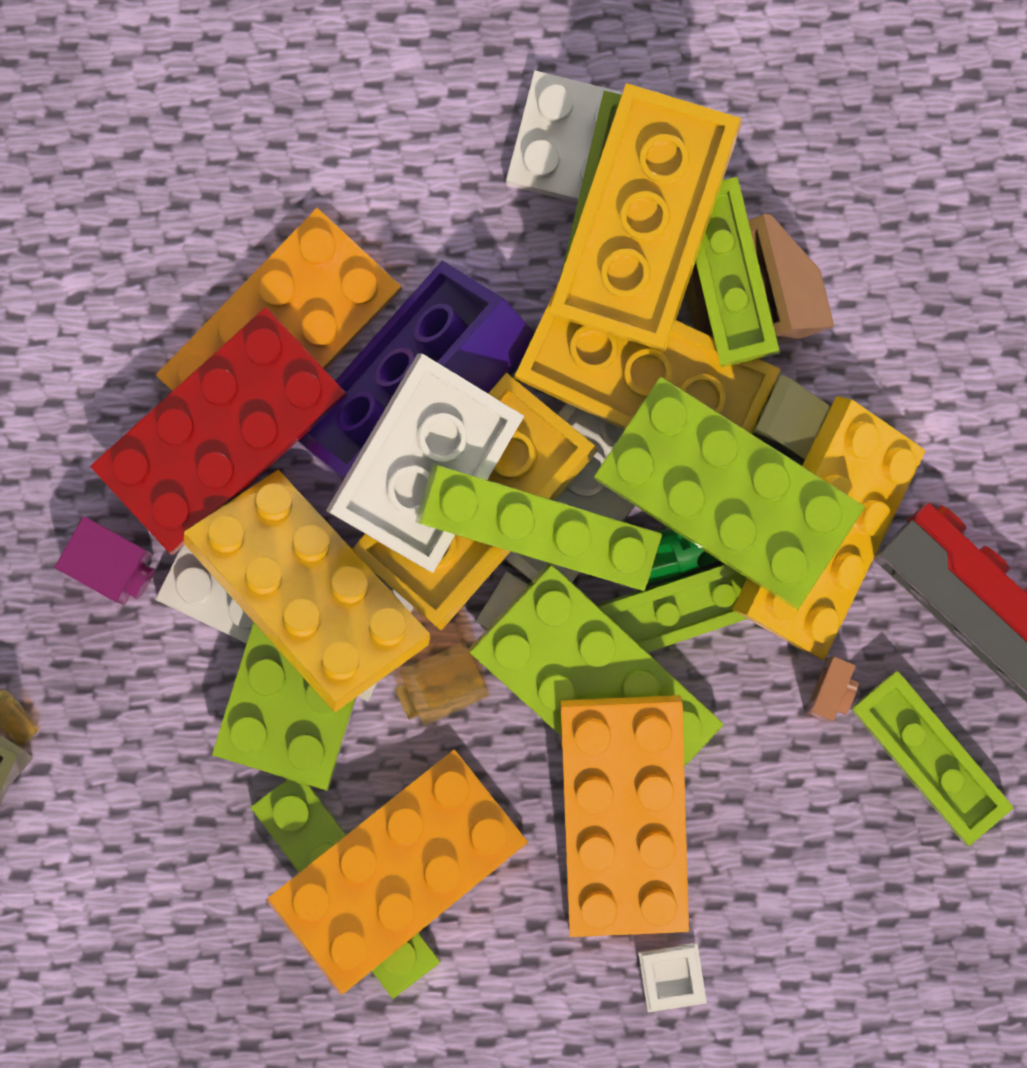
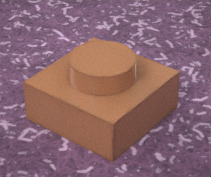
(833, 690)

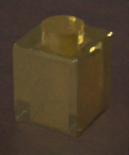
(441, 685)

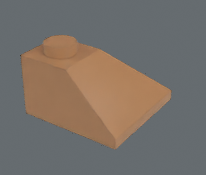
(790, 282)

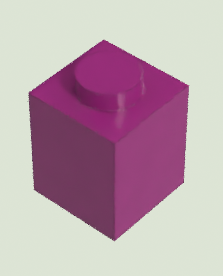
(106, 562)

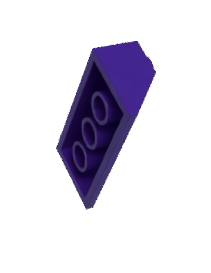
(447, 321)

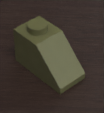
(791, 419)

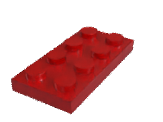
(219, 429)

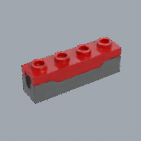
(962, 590)

